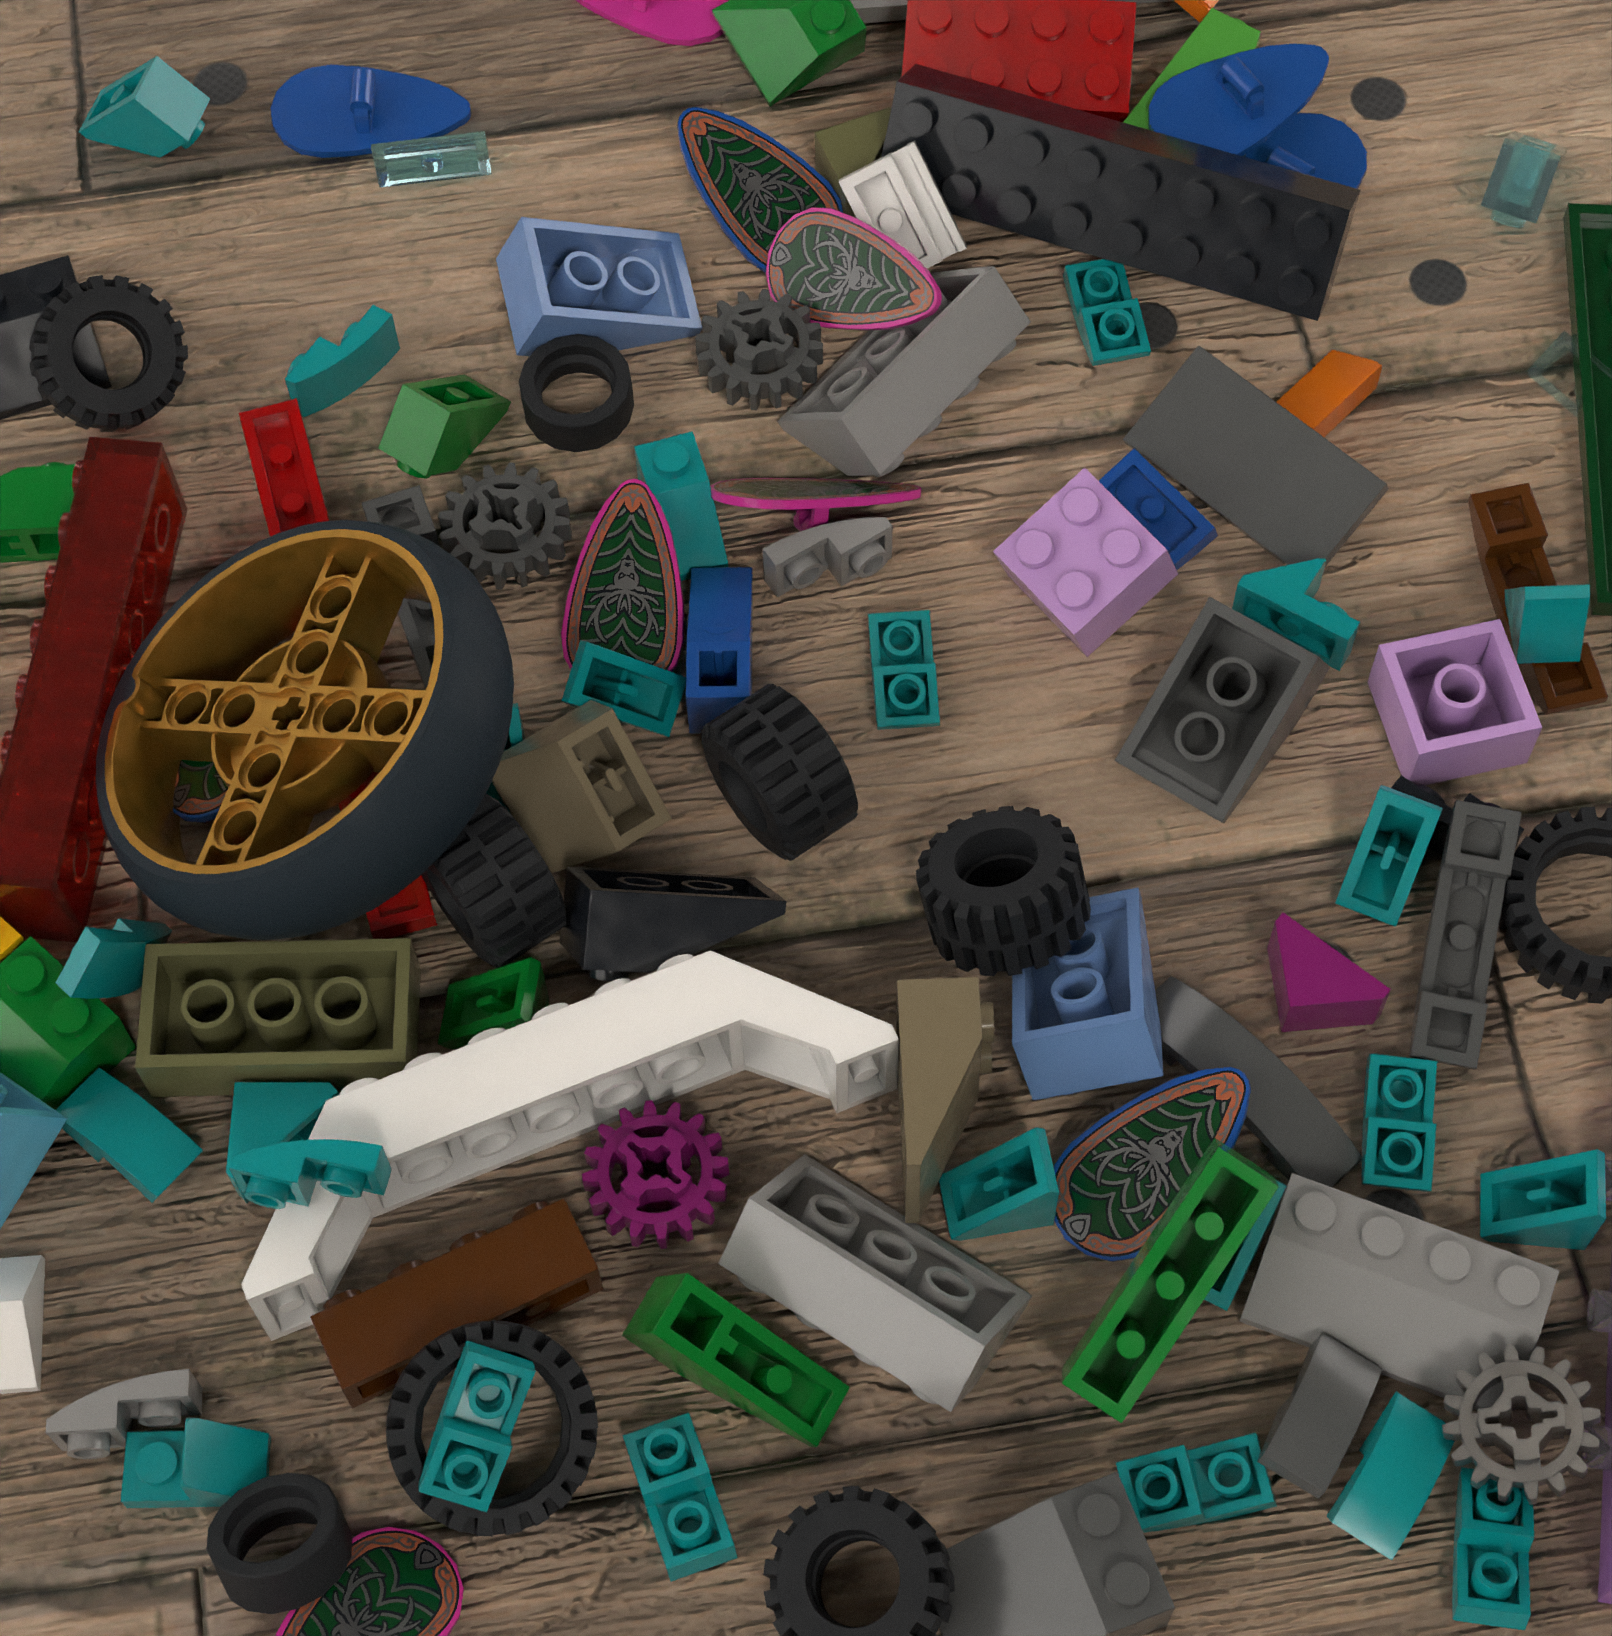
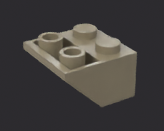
(579, 788)

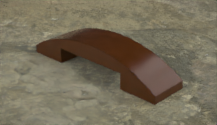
(1512, 555)

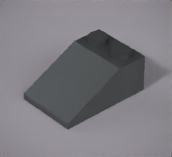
(1221, 710)
(1060, 1571)

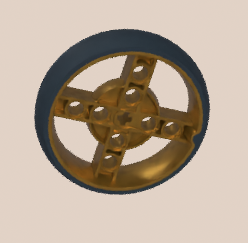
(305, 730)

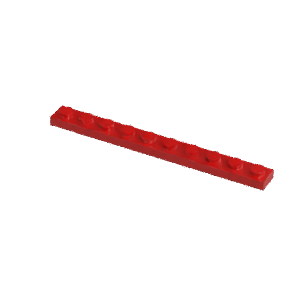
(292, 499)

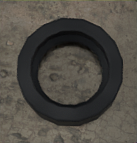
(570, 356)
(296, 1577)

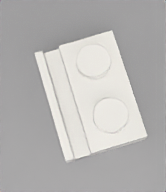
(905, 204)

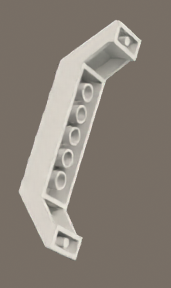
(553, 1082)

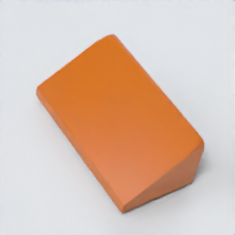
(1331, 390)

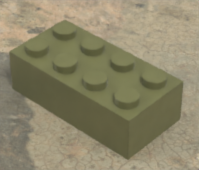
(275, 1013)

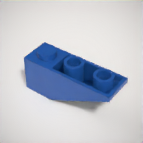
(718, 642)

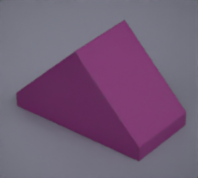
(1317, 983)

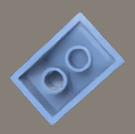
(595, 283)
(1092, 1011)

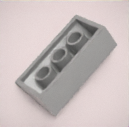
(906, 376)
(873, 1281)
(1394, 1289)

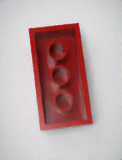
(1039, 48)

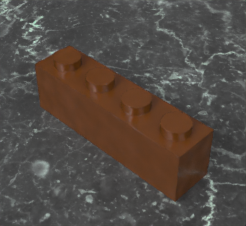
(501, 1275)

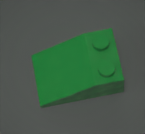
(45, 1035)

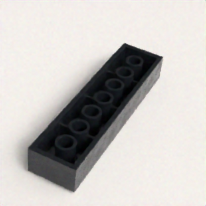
(1125, 191)

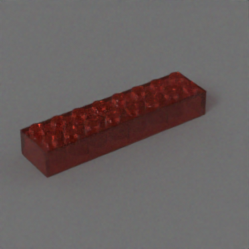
(96, 614)

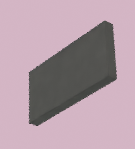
(1254, 462)

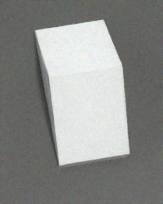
(21, 1323)

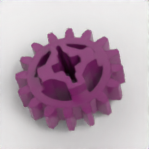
(652, 1145)

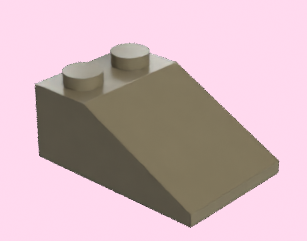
(940, 1058)

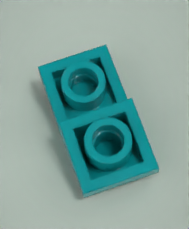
(1105, 312)
(333, 371)
(903, 670)
(110, 961)
(1399, 1123)
(128, 1133)
(290, 1170)
(476, 1426)
(1393, 1477)
(1197, 1484)
(680, 1497)
(1491, 1555)

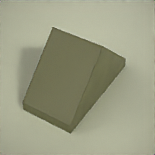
(849, 148)

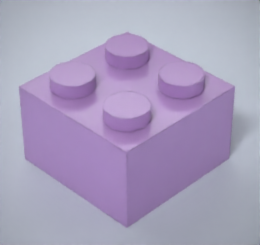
(1086, 562)
(1454, 703)

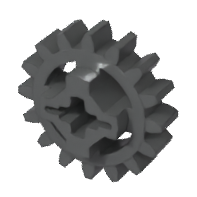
(759, 349)
(505, 523)
(1554, 1418)

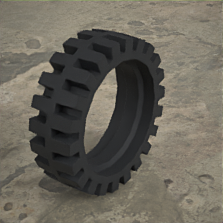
(1520, 915)
(577, 1435)

